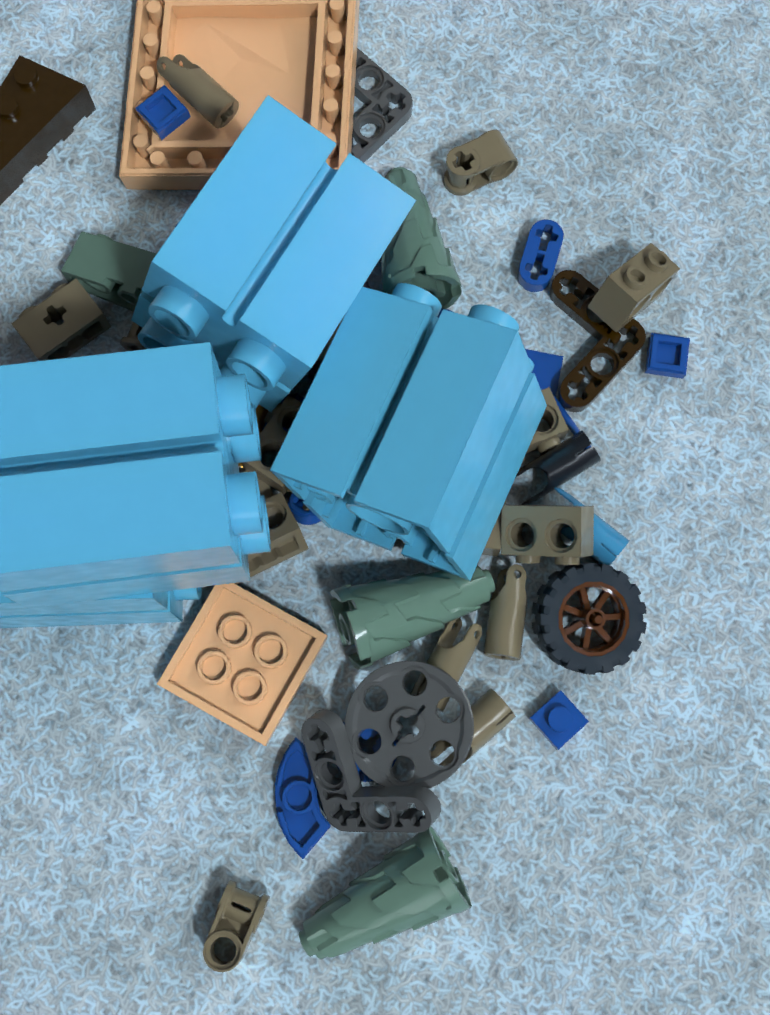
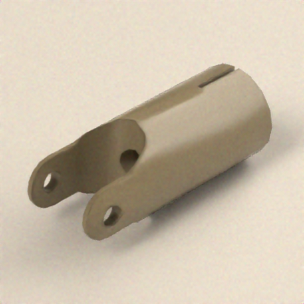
(199, 90)
(507, 616)
(449, 658)
(489, 716)

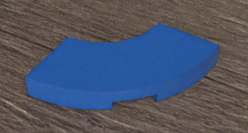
(298, 801)

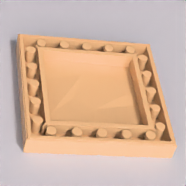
(253, 48)

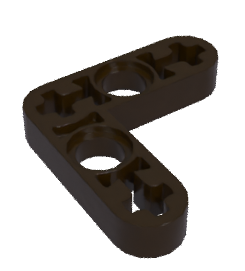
(601, 332)

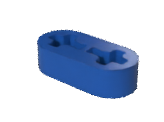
(547, 257)

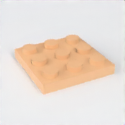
(243, 661)

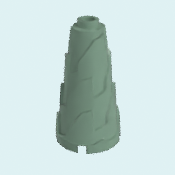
(417, 248)
(392, 613)
(403, 892)

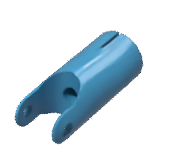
(607, 540)

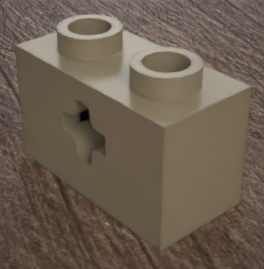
(81, 323)

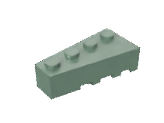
(108, 268)

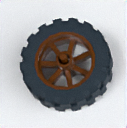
(626, 616)

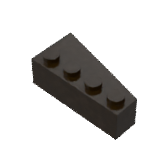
(35, 114)

